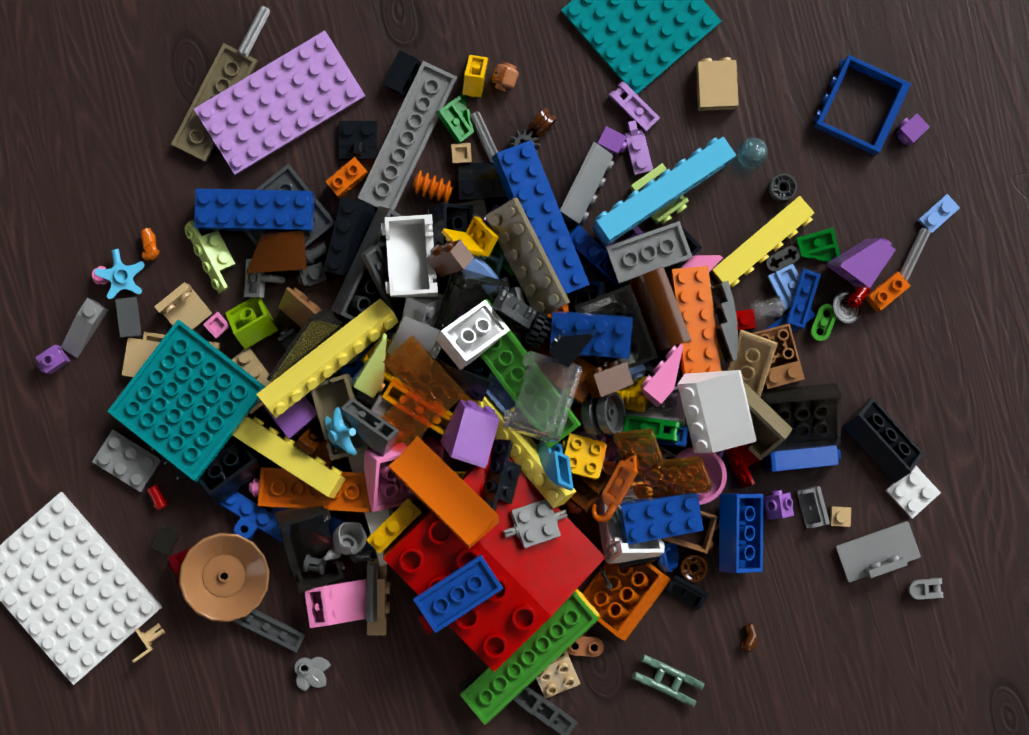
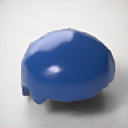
(669, 558)

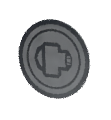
(843, 310)

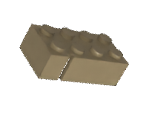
(326, 399)
(767, 424)

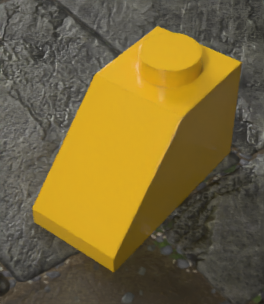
(475, 76)

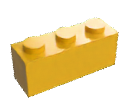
(394, 525)

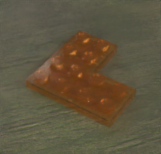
(429, 387)
(660, 476)

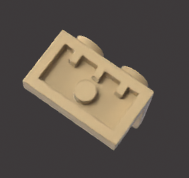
(185, 306)
(558, 676)

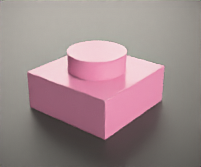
(217, 325)

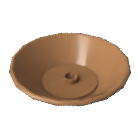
(229, 597)

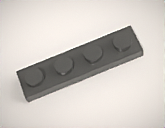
(378, 269)
(273, 629)

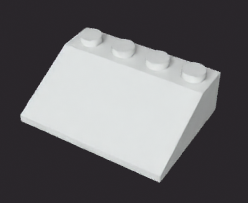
(716, 410)

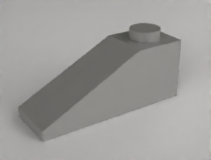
(84, 326)

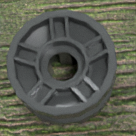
(790, 187)

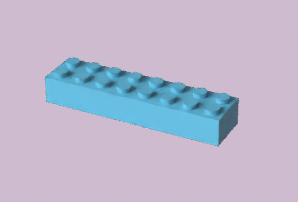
(664, 191)

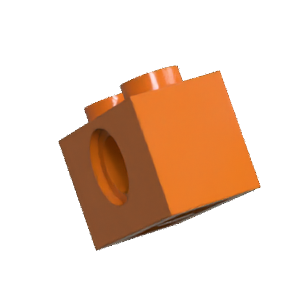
(347, 178)
(887, 291)

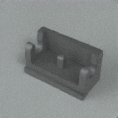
(514, 309)
(128, 317)

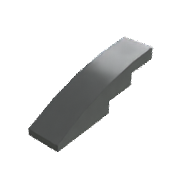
(727, 330)
(546, 711)

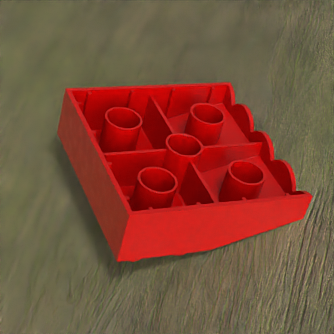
(532, 578)

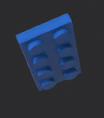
(458, 593)

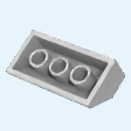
(586, 183)

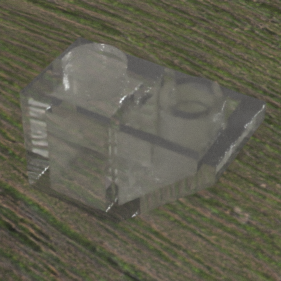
(768, 308)

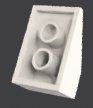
(472, 334)

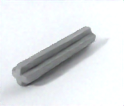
(253, 31)
(483, 135)
(914, 253)
(371, 594)

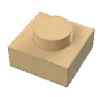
(461, 153)
(840, 516)

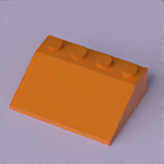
(630, 597)

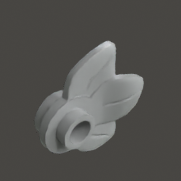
(313, 674)

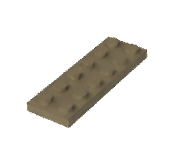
(225, 72)
(527, 257)

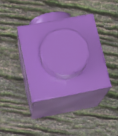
(911, 129)
(612, 141)
(52, 359)

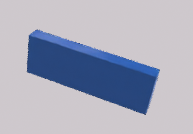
(803, 298)

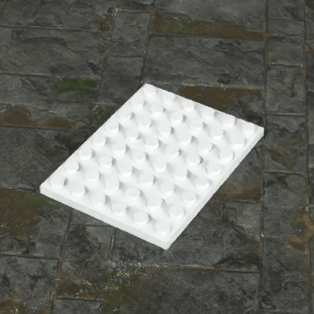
(70, 589)

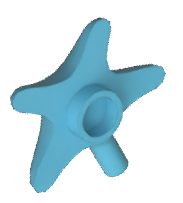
(120, 275)
(340, 432)

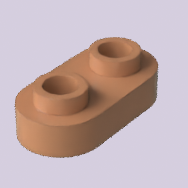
(584, 647)

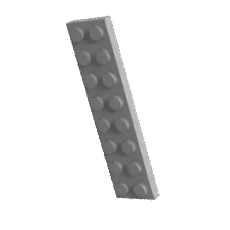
(407, 137)

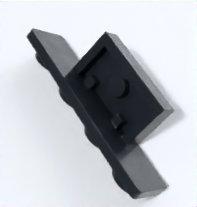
(502, 476)

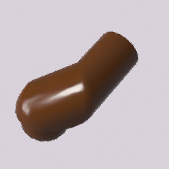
(751, 639)

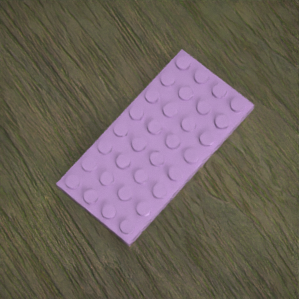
(279, 102)

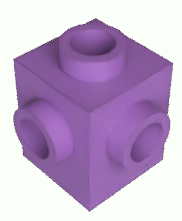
(778, 505)

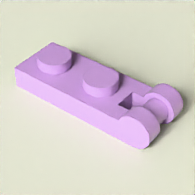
(634, 106)

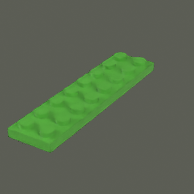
(505, 362)
(496, 689)

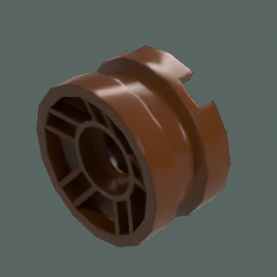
(542, 122)
(696, 575)

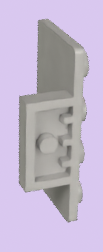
(878, 552)

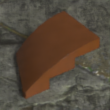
(279, 253)
(589, 489)

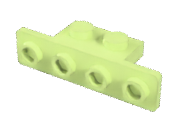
(213, 254)

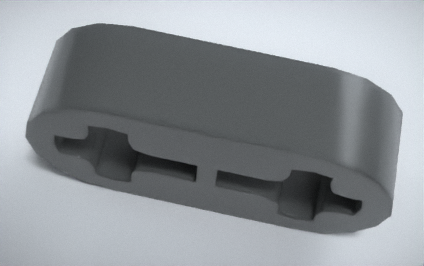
(780, 255)

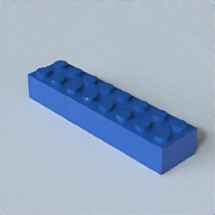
(526, 180)

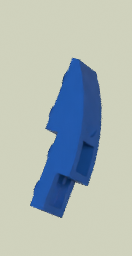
(594, 254)

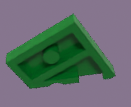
(457, 118)
(819, 245)

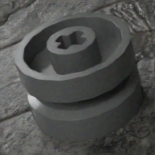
(603, 414)

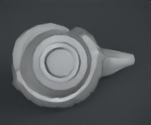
(347, 540)

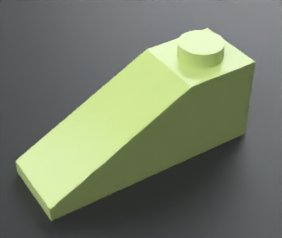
(373, 372)

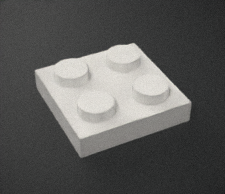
(913, 492)

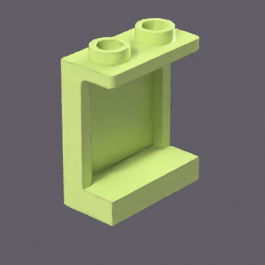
(664, 214)

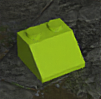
(251, 322)

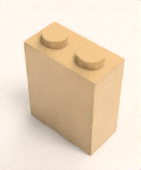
(717, 84)

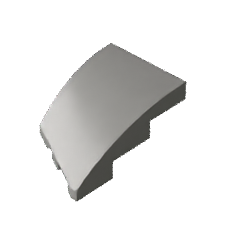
(423, 333)

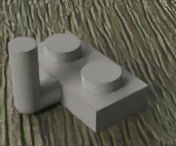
(256, 282)

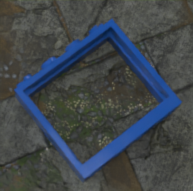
(902, 88)

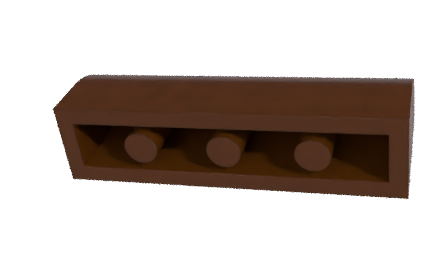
(660, 310)

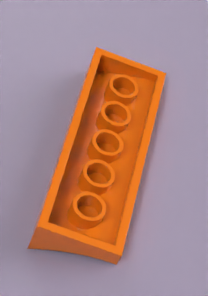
(444, 492)

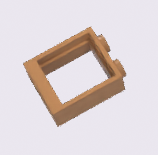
(707, 542)

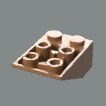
(296, 306)
(785, 362)

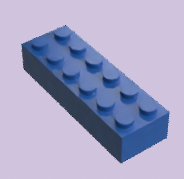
(254, 210)

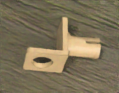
(147, 638)

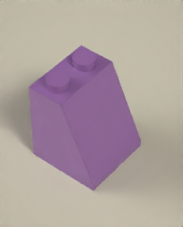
(863, 262)
(297, 417)
(471, 433)

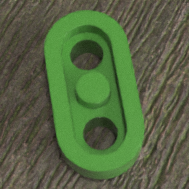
(823, 323)

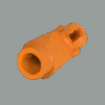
(149, 244)

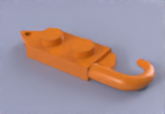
(617, 487)

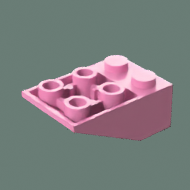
(663, 382)
(336, 603)

